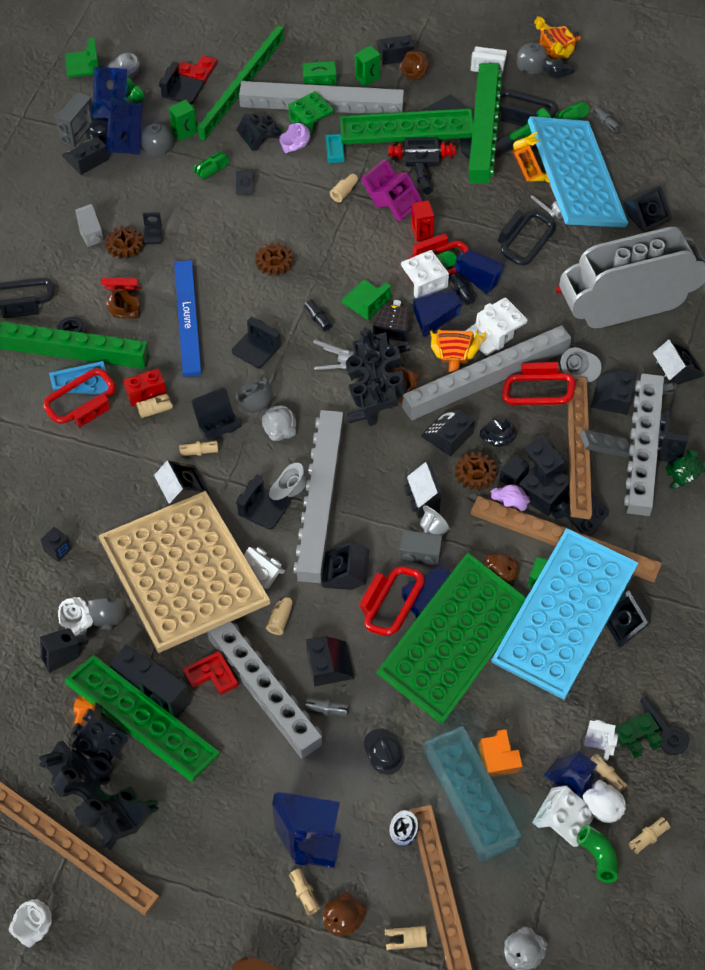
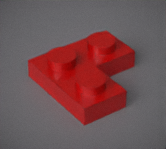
(200, 71)
(214, 669)

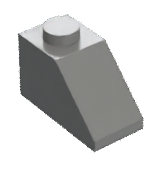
(89, 225)

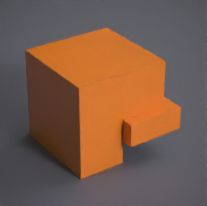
(497, 755)

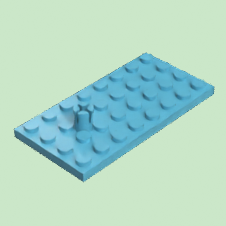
(577, 172)
(564, 613)

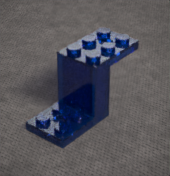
(121, 115)

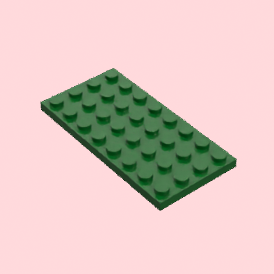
(452, 638)

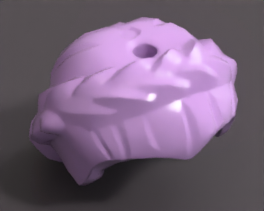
(295, 138)
(511, 496)

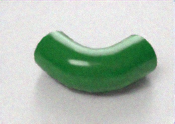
(602, 851)

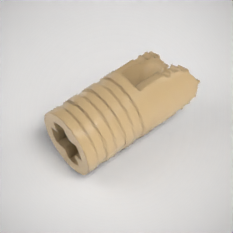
(343, 188)
(154, 406)
(279, 616)
(413, 937)

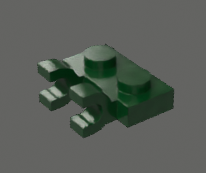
(637, 729)

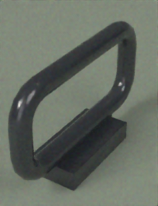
(518, 115)
(513, 228)
(26, 305)

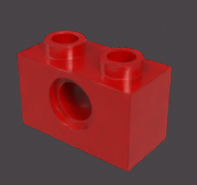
(422, 221)
(144, 386)

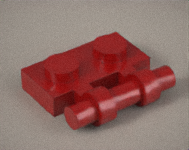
(121, 283)

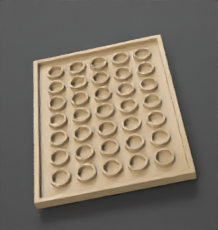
(183, 571)

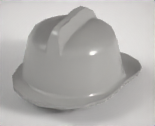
(581, 364)
(290, 482)
(433, 522)

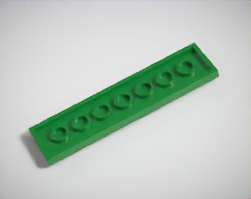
(397, 126)
(142, 718)

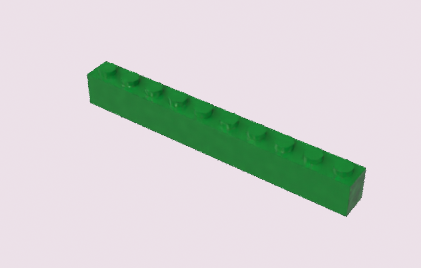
(485, 123)
(73, 345)

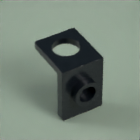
(244, 182)
(152, 230)

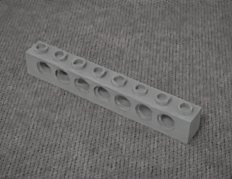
(643, 503)
(302, 743)

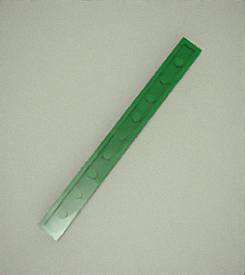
(247, 74)

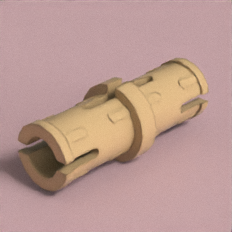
(198, 448)
(608, 773)
(649, 835)
(304, 891)

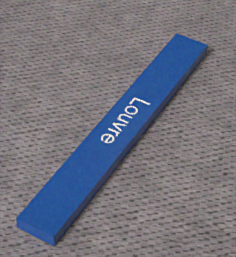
(187, 318)

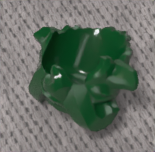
(685, 469)

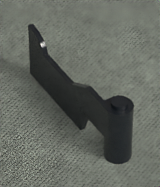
(503, 143)

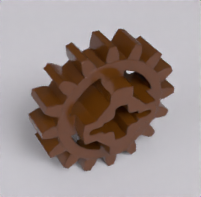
(132, 239)
(274, 259)
(475, 471)

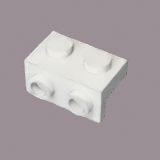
(262, 566)
(601, 737)

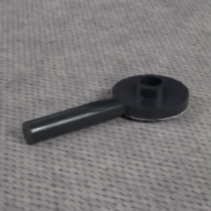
(673, 738)

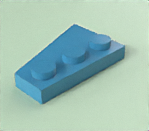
(94, 385)

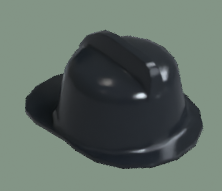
(98, 128)
(383, 751)

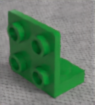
(83, 62)
(309, 110)
(367, 299)

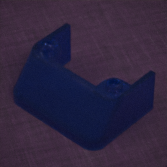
(307, 828)

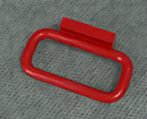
(437, 245)
(539, 372)
(87, 411)
(377, 592)

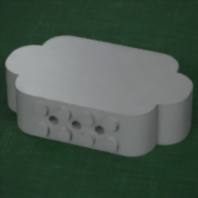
(633, 277)

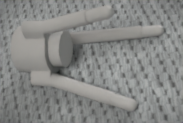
(555, 207)
(342, 357)

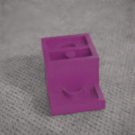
(391, 189)

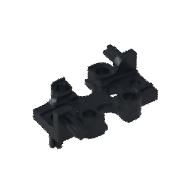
(368, 392)
(111, 815)

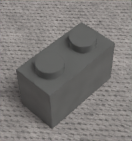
(420, 547)

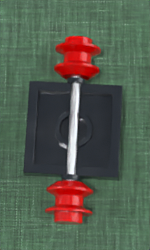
(421, 150)

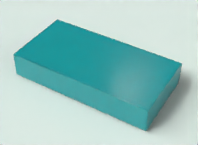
(334, 148)

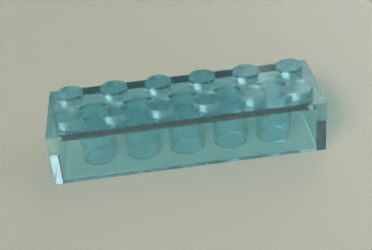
(472, 794)

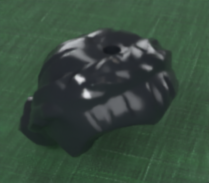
(556, 68)
(499, 433)

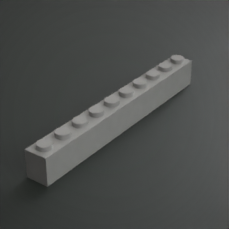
(339, 98)
(485, 373)
(319, 498)

